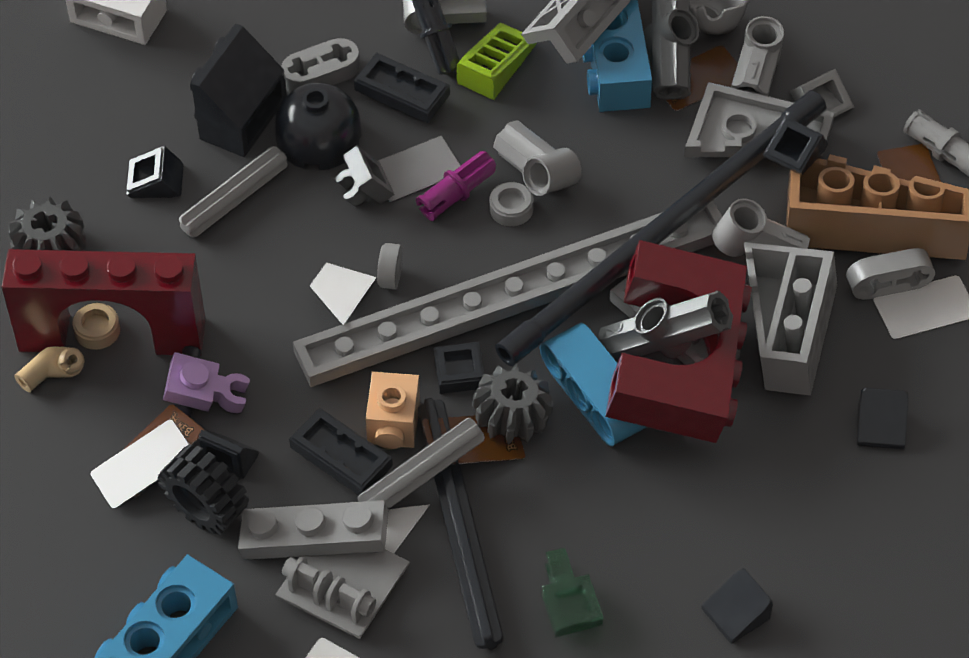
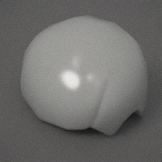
(718, 16)

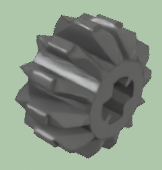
(47, 228)
(512, 404)

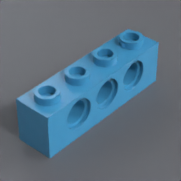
(620, 64)
(187, 588)

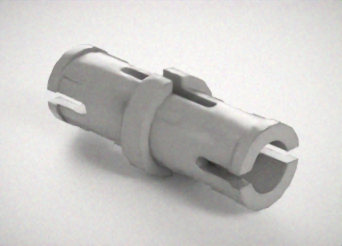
(943, 142)

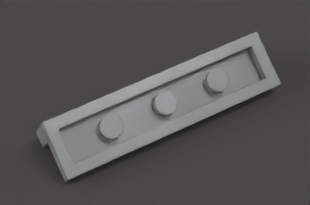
(573, 25)

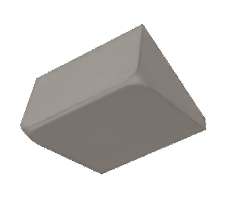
(831, 89)

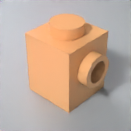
(393, 410)

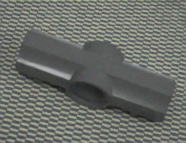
(669, 44)
(667, 326)

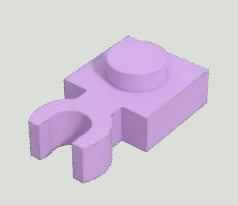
(197, 384)

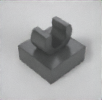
(366, 176)

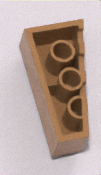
(877, 211)

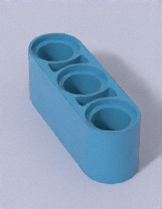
(585, 374)

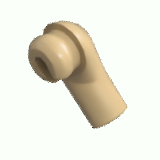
(50, 363)

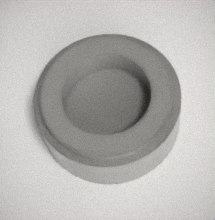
(511, 204)
(389, 266)

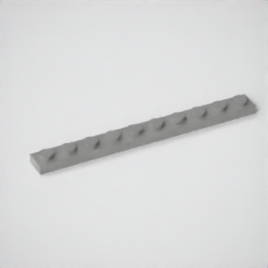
(476, 301)

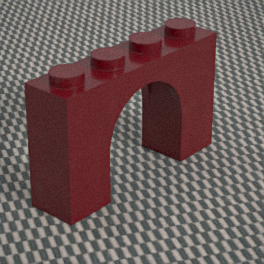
(157, 285)
(691, 397)

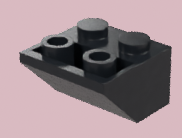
(237, 92)

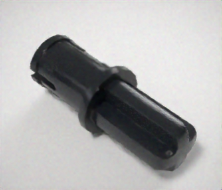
(437, 35)

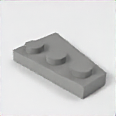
(734, 117)

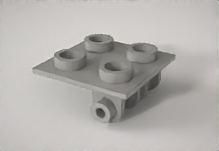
(342, 587)

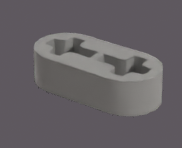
(321, 64)
(890, 273)

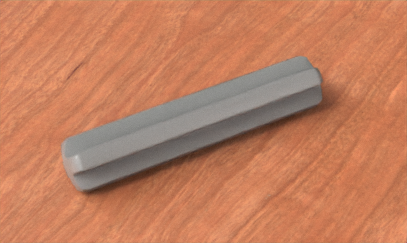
(233, 191)
(425, 464)

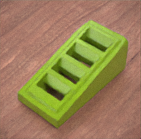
(491, 82)

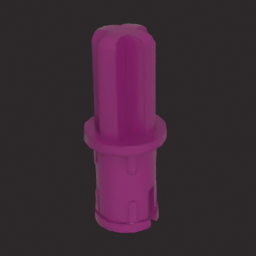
(456, 185)

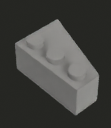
(791, 311)

